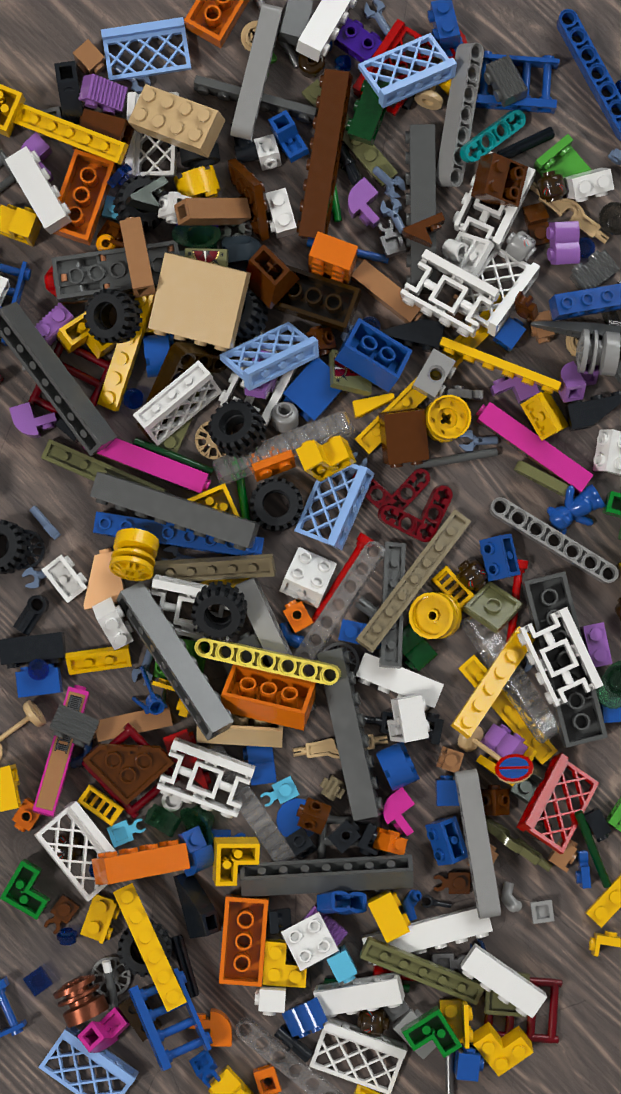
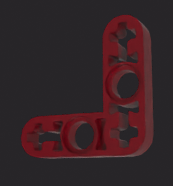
(387, 498)
(418, 524)

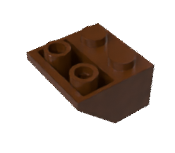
(499, 180)
(269, 276)

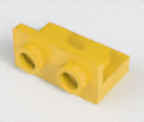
(99, 918)

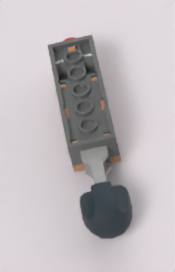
(79, 276)

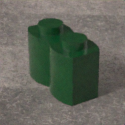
(416, 649)

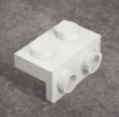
(608, 452)
(65, 578)

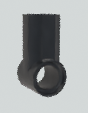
(245, 150)
(31, 616)

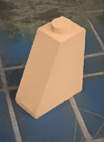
(102, 581)

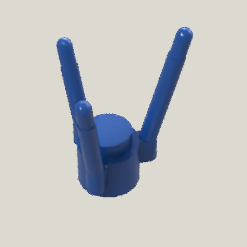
(154, 702)

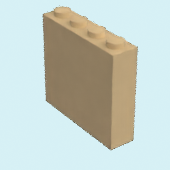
(199, 301)

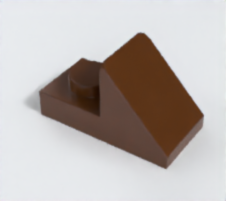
(536, 221)
(115, 230)
(418, 231)

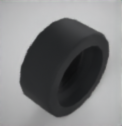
(194, 160)

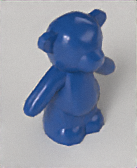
(575, 508)

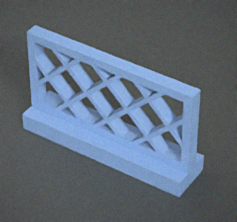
(147, 32)
(415, 81)
(274, 363)
(348, 510)
(104, 1059)

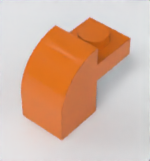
(219, 1026)

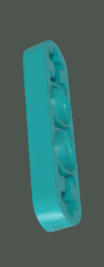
(491, 133)

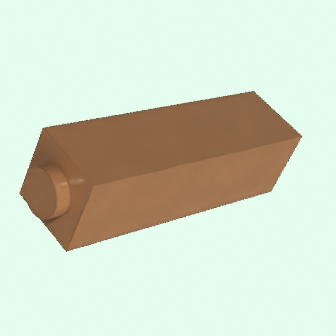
(212, 211)
(137, 257)
(384, 291)
(111, 727)

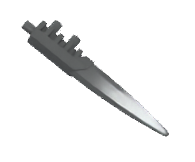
(574, 328)

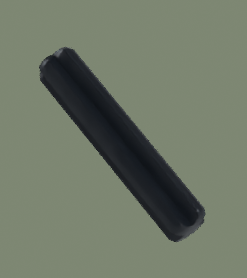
(527, 143)
(185, 965)

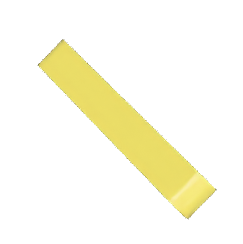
(257, 660)

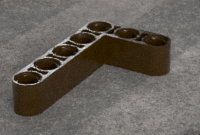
(177, 361)

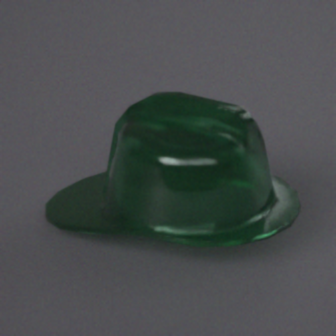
(197, 236)
(610, 693)
(199, 817)

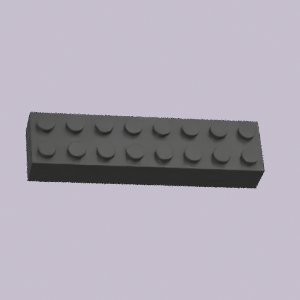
(580, 716)

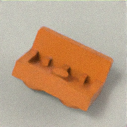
(273, 465)

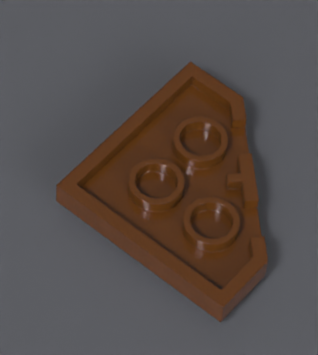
(253, 190)
(128, 767)

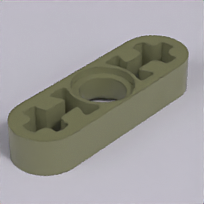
(541, 478)

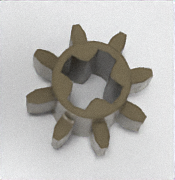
(332, 788)

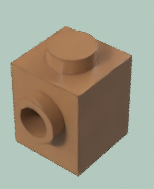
(89, 58)

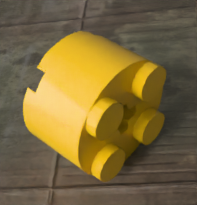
(198, 183)

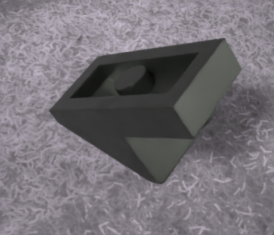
(145, 197)
(526, 789)

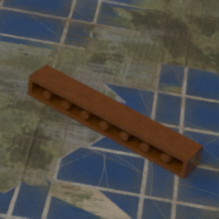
(325, 153)

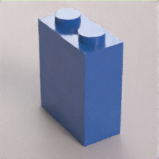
(312, 391)

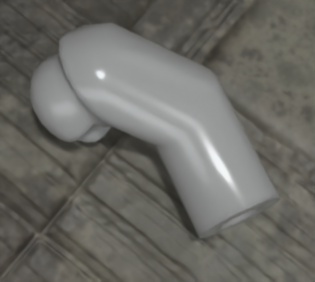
(508, 899)

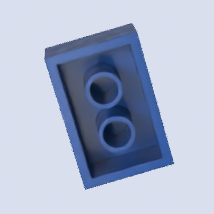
(373, 355)

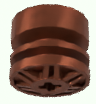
(80, 1000)

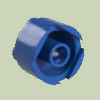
(155, 351)
(397, 766)

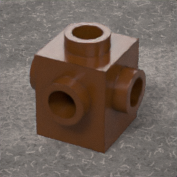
(325, 339)
(496, 800)
(313, 815)

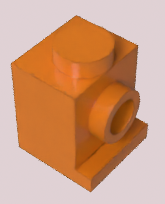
(301, 623)
(27, 807)
(390, 841)
(264, 1072)

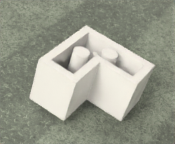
(409, 719)

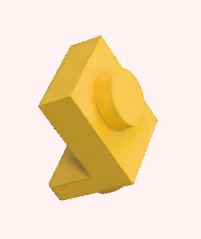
(608, 938)

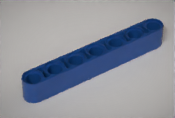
(593, 65)

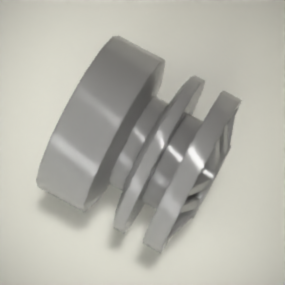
(598, 352)

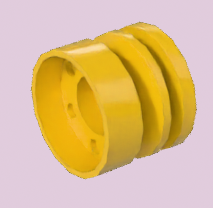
(458, 418)
(134, 554)

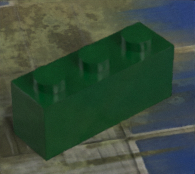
(367, 115)

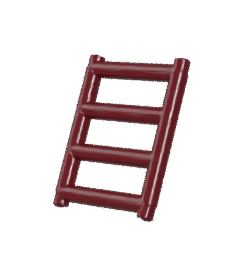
(35, 396)
(132, 810)
(551, 1037)

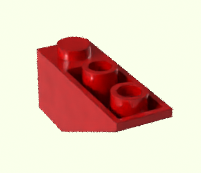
(189, 761)

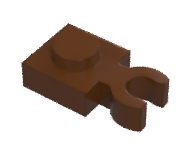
(525, 307)
(456, 882)
(63, 911)

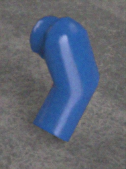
(291, 638)
(410, 902)

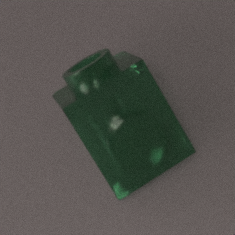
(162, 819)

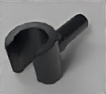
(434, 902)

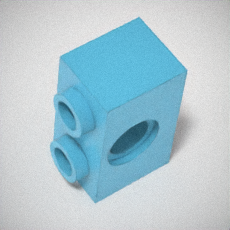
(342, 965)

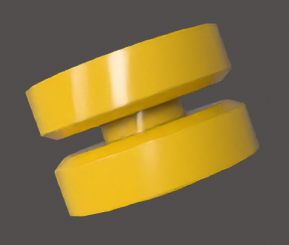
(423, 615)

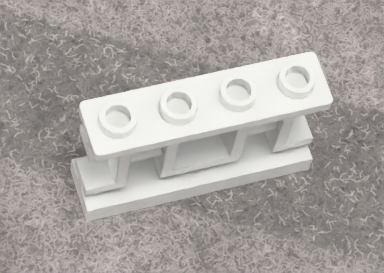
(507, 221)
(458, 279)
(277, 394)
(187, 592)
(575, 650)
(211, 759)

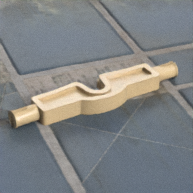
(586, 224)
(328, 747)

